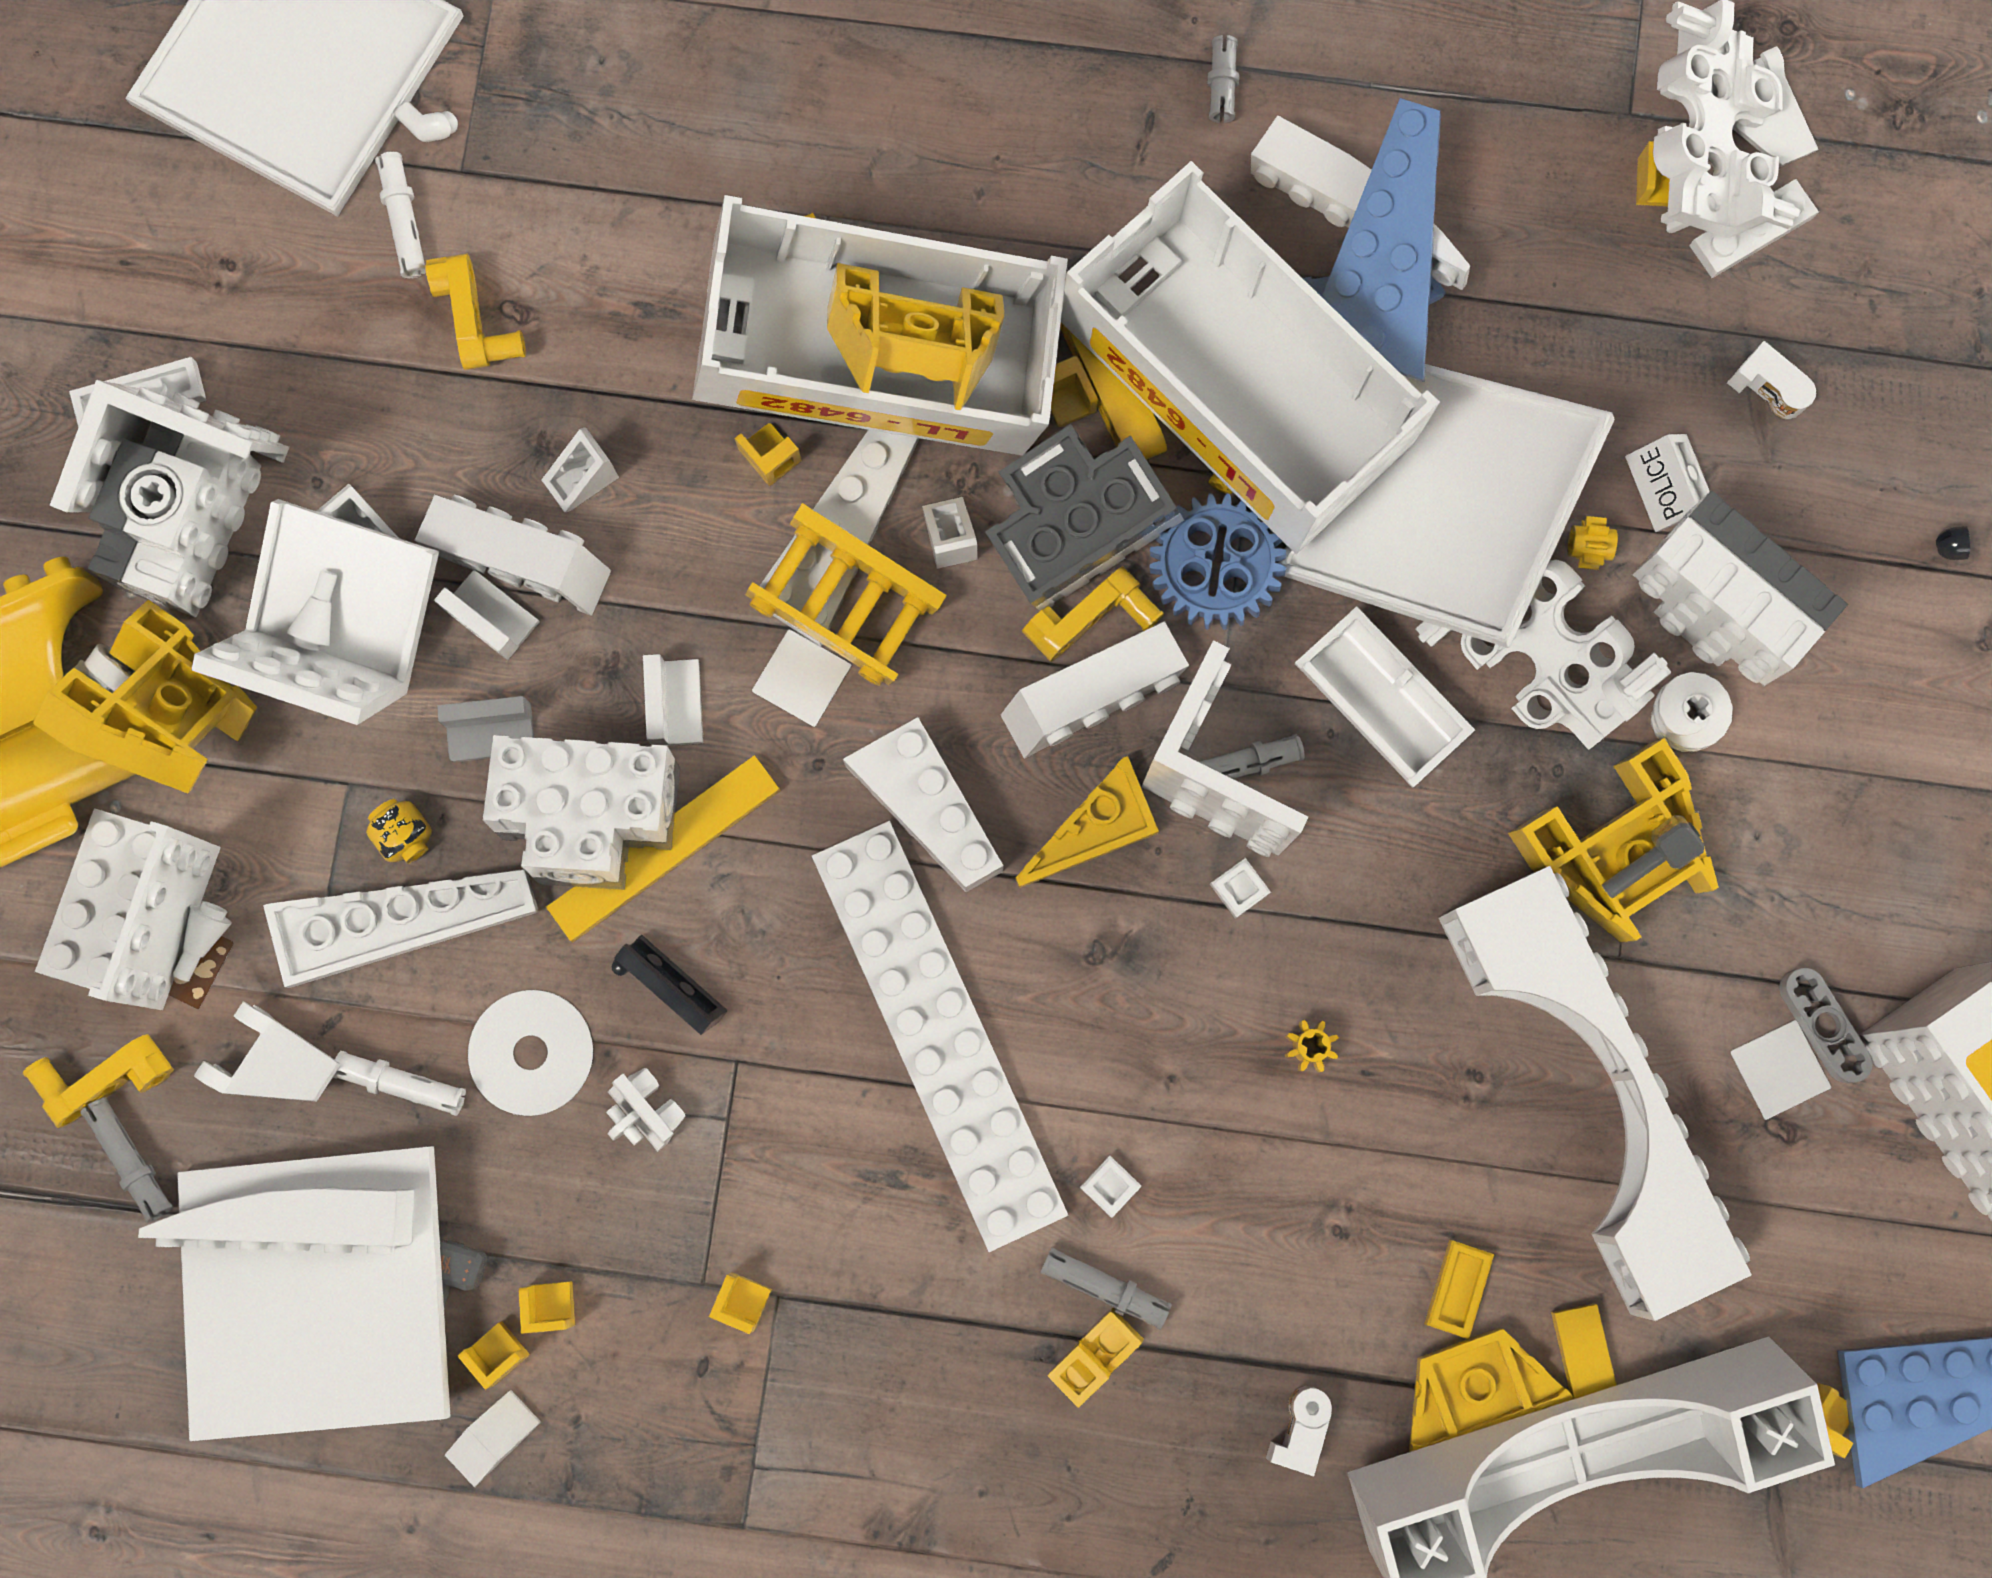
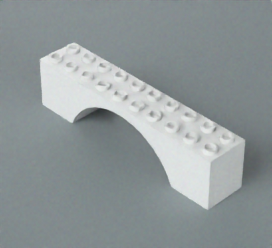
(1664, 1228)
(1720, 1419)

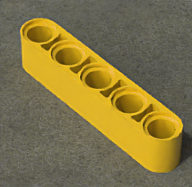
(1118, 406)

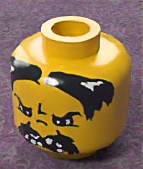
(398, 831)

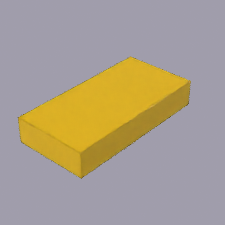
(1459, 1289)
(1583, 1350)

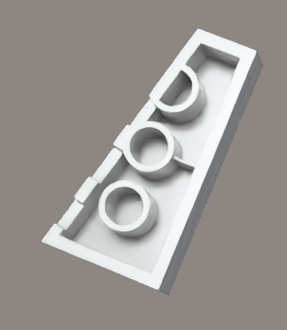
(514, 551)
(1093, 689)
(922, 795)

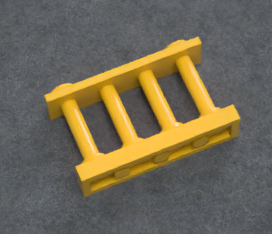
(882, 576)

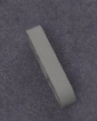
(1820, 992)

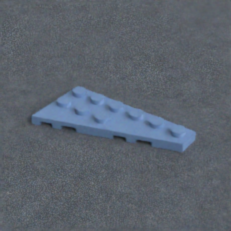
(1387, 254)
(1914, 1401)

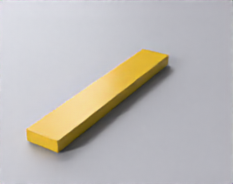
(693, 829)

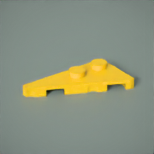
(1105, 822)

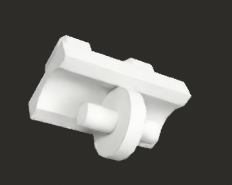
(631, 1096)

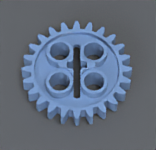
(1254, 566)

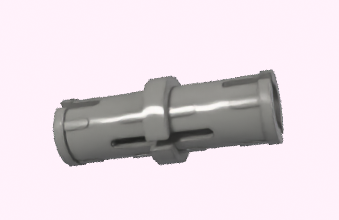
(1223, 79)

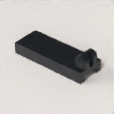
(669, 984)

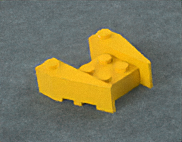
(912, 333)
(155, 713)
(1661, 791)

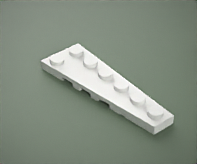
(856, 505)
(360, 928)

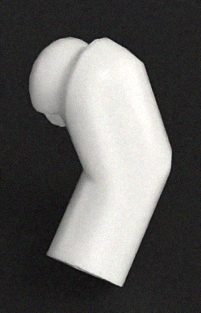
(428, 126)

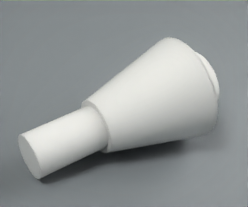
(314, 620)
(203, 929)

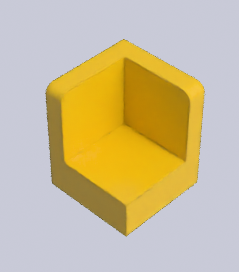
(1651, 184)
(1072, 393)
(769, 453)
(740, 1303)
(546, 1307)
(494, 1355)
(1836, 1419)

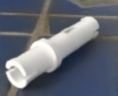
(398, 199)
(380, 1077)

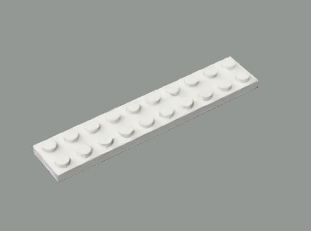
(939, 1036)

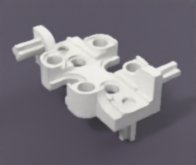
(1739, 189)
(1589, 709)

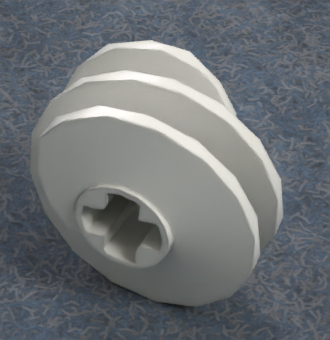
(1710, 721)

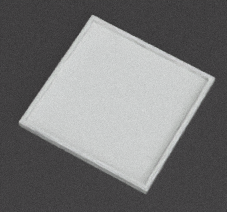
(295, 83)
(1465, 512)
(314, 1333)

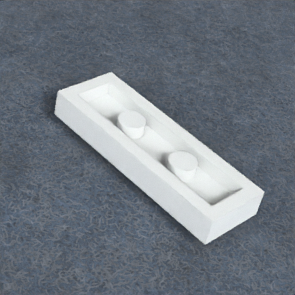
(1722, 253)
(174, 377)

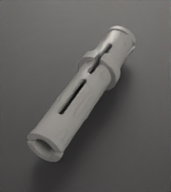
(1258, 757)
(121, 1151)
(1112, 1291)

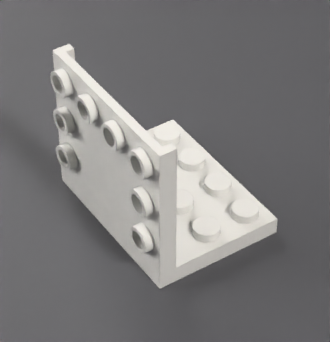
(127, 413)
(373, 625)
(1207, 793)
(127, 909)

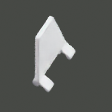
(1784, 132)
(276, 1065)

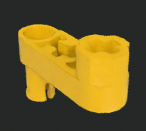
(456, 278)
(1057, 635)
(136, 1061)

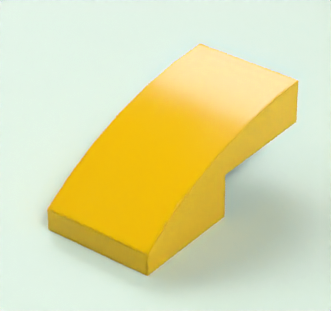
(1095, 1357)

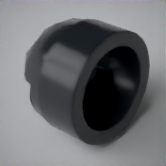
(1954, 543)

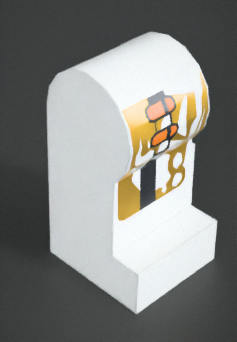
(1776, 381)
(1306, 1431)

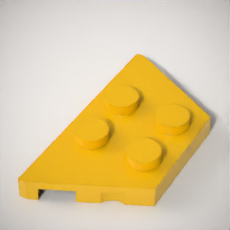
(1478, 1387)

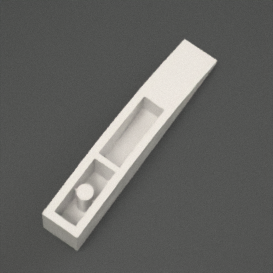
(1333, 183)
(296, 1220)

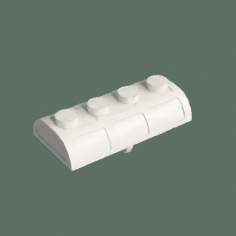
(1384, 696)

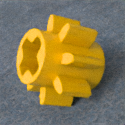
(1592, 542)
(1323, 1042)

